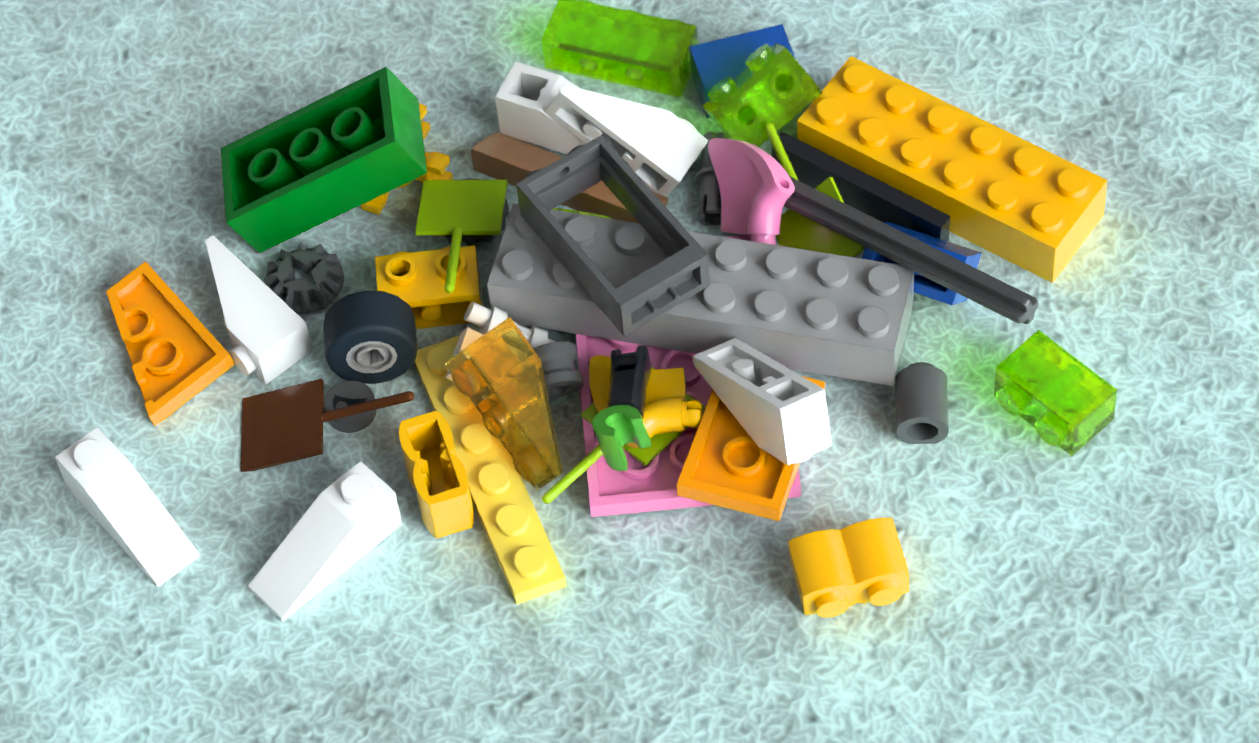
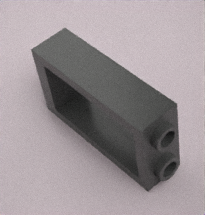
(648, 293)

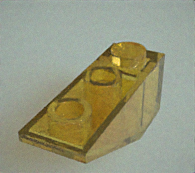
(510, 392)

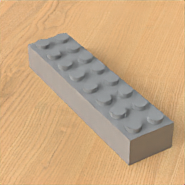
(786, 302)

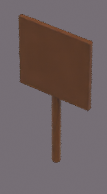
(289, 423)

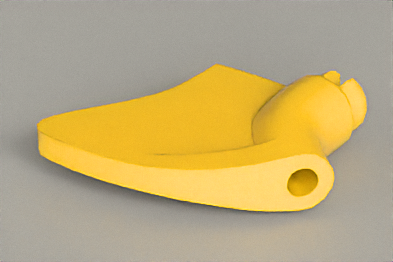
(664, 400)

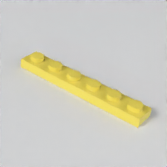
(493, 483)

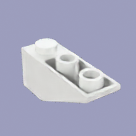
(522, 107)

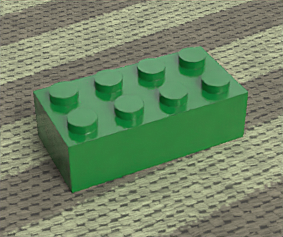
(323, 160)

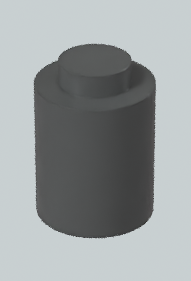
(921, 404)

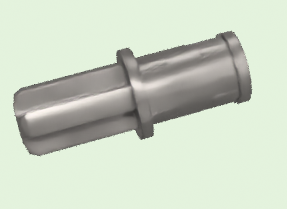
(710, 196)

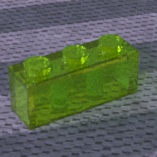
(619, 46)

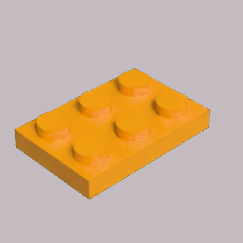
(731, 469)

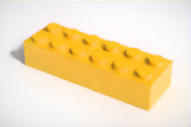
(988, 180)

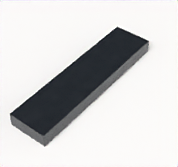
(863, 190)

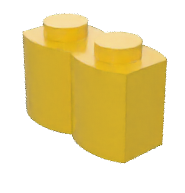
(436, 474)
(849, 567)

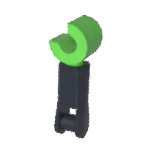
(624, 414)

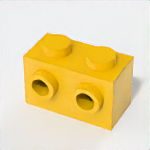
(421, 281)

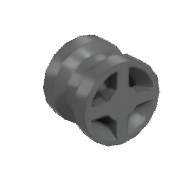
(559, 368)

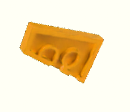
(165, 342)

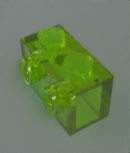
(767, 91)
(1054, 393)

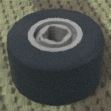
(370, 337)

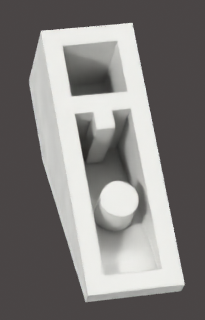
(646, 137)
(261, 326)
(770, 401)
(125, 506)
(327, 540)

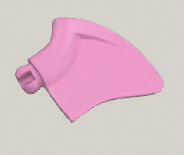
(750, 189)

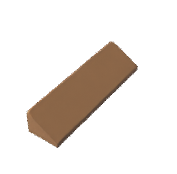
(515, 159)

